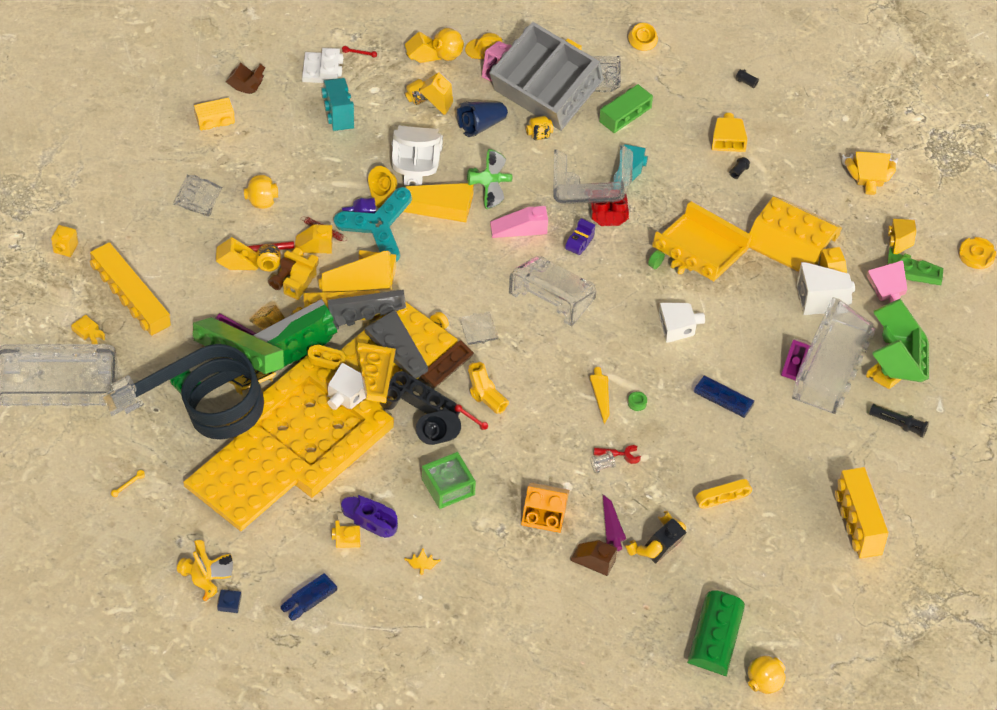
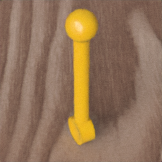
(140, 474)

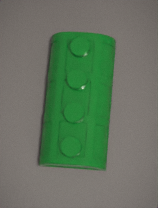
(716, 632)

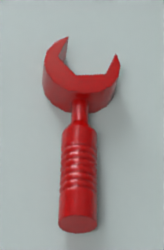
(627, 456)

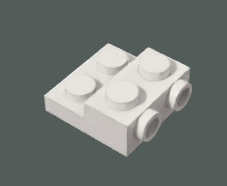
(322, 65)

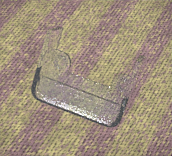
(570, 191)

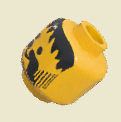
(539, 128)

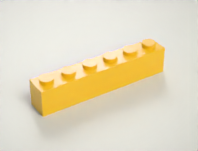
(130, 289)

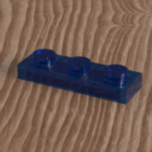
(724, 396)

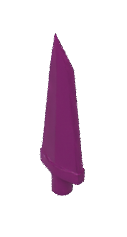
(613, 527)

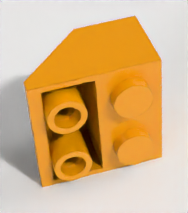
(545, 507)

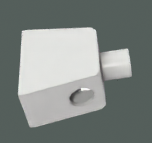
(679, 320)
(346, 388)

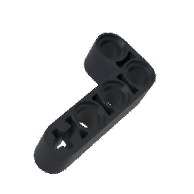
(419, 401)

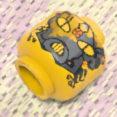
(413, 94)
(268, 257)

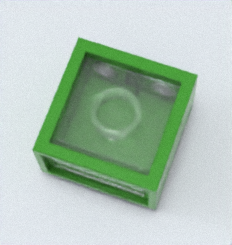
(448, 480)

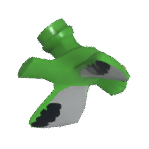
(491, 178)

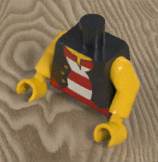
(662, 541)

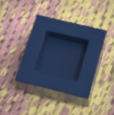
(229, 601)

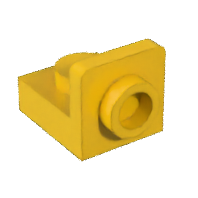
(346, 535)

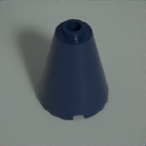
(479, 116)

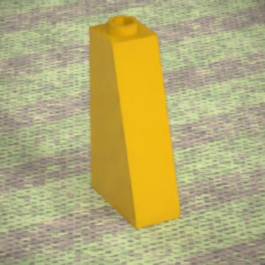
(441, 201)
(362, 275)

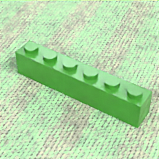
(261, 354)

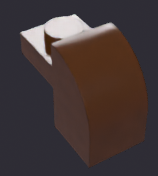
(244, 79)

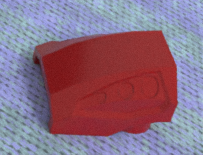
(610, 212)

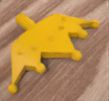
(422, 562)

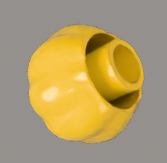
(448, 44)
(261, 191)
(766, 674)

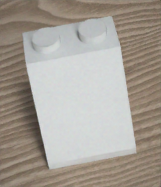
(819, 284)

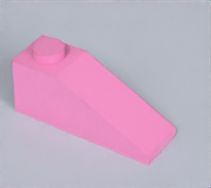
(521, 223)

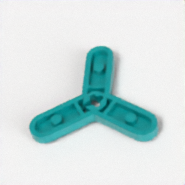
(386, 214)

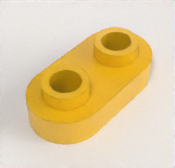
(327, 357)

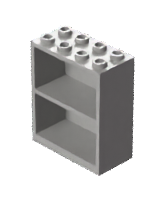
(546, 75)

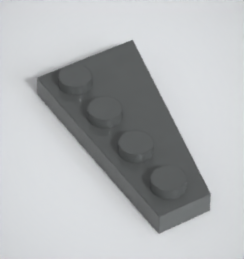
(354, 308)
(391, 333)

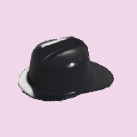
(438, 427)

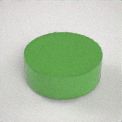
(656, 259)
(637, 401)

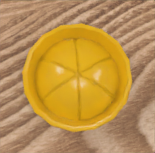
(643, 37)

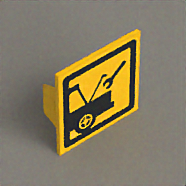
(243, 383)

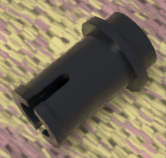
(747, 78)
(741, 165)

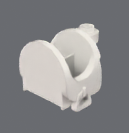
(416, 153)

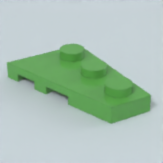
(917, 270)

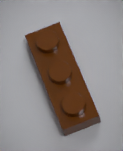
(447, 364)

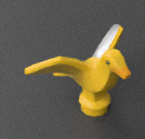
(205, 570)

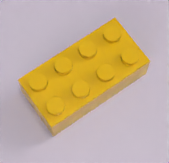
(861, 513)

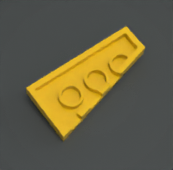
(376, 370)

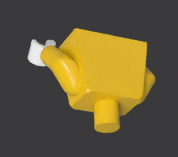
(870, 169)

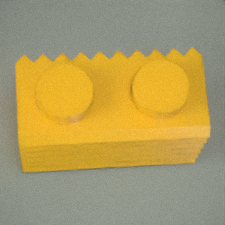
(214, 114)

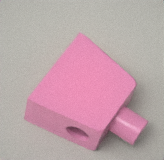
(492, 57)
(888, 281)

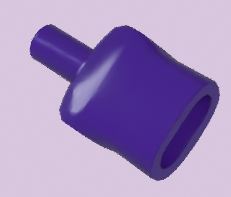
(362, 205)

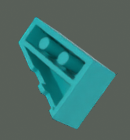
(338, 104)

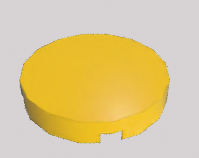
(977, 253)

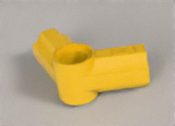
(484, 389)

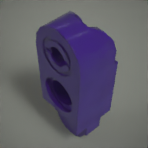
(381, 520)

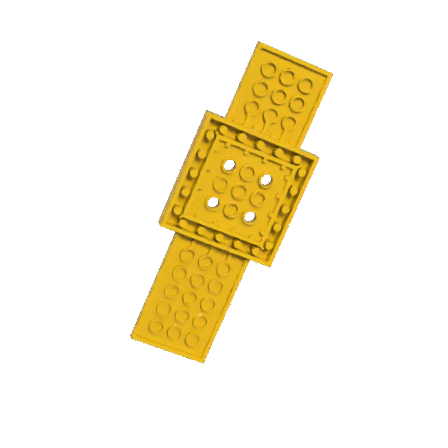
(269, 462)

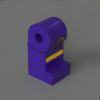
(581, 237)

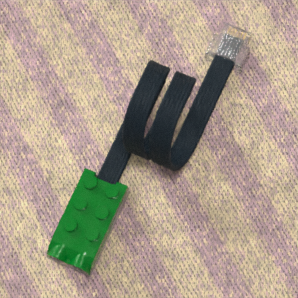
(293, 335)

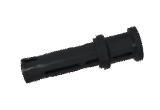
(909, 424)

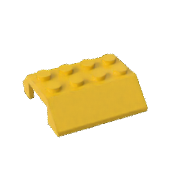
(791, 233)

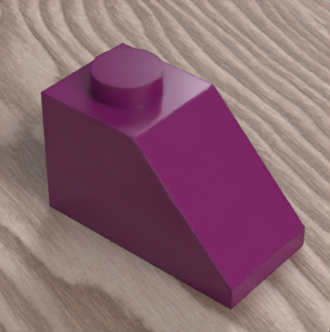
(795, 358)

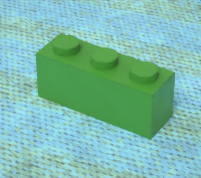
(626, 108)

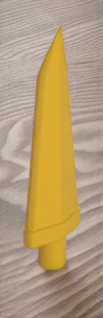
(600, 387)

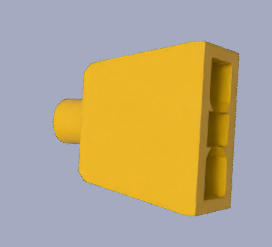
(729, 134)

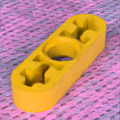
(723, 493)

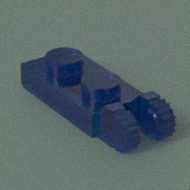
(309, 596)

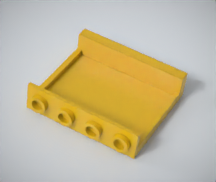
(703, 241)

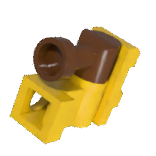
(300, 272)

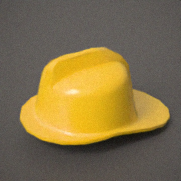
(477, 47)
(381, 184)

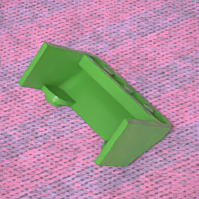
(908, 346)

